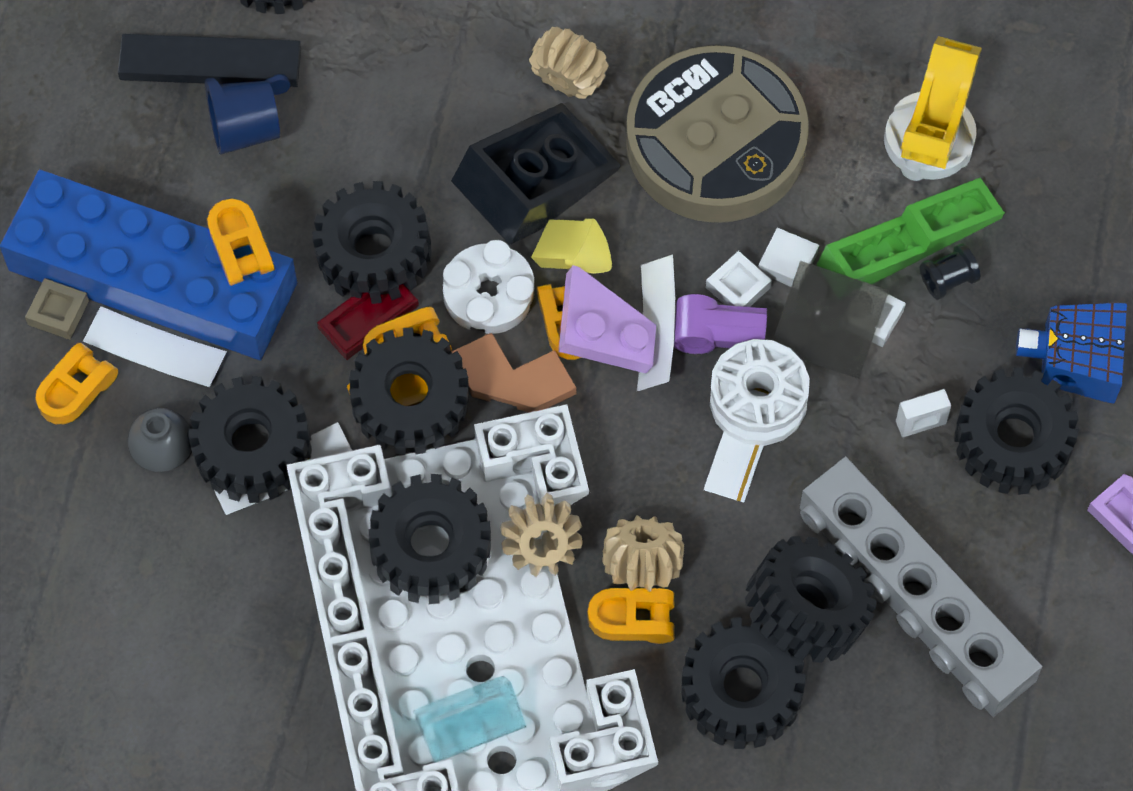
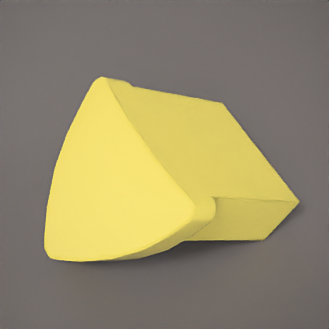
(575, 244)

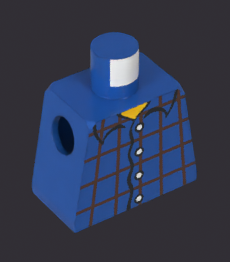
(1080, 348)

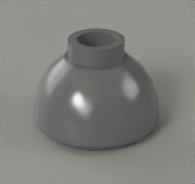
(159, 440)

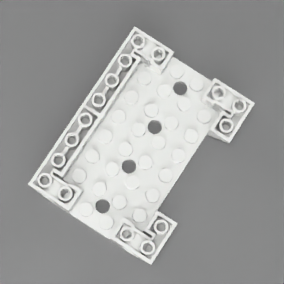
(408, 654)

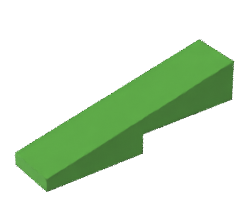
(914, 235)

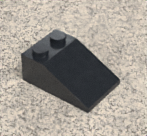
(533, 172)

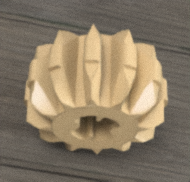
(568, 62)
(529, 523)
(643, 553)

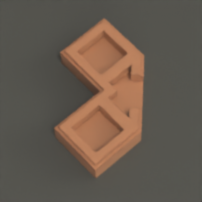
(528, 387)

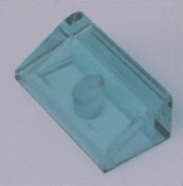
(469, 718)

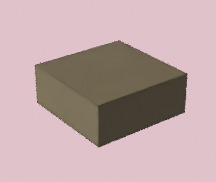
(57, 309)

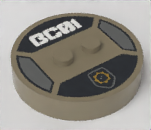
(716, 133)

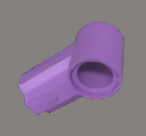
(706, 325)

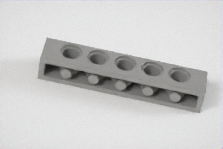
(849, 491)

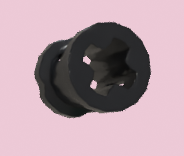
(950, 271)

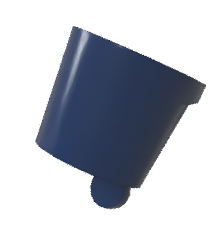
(244, 112)

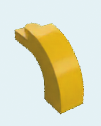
(941, 102)

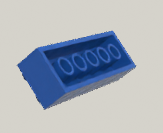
(144, 264)

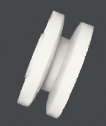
(763, 366)

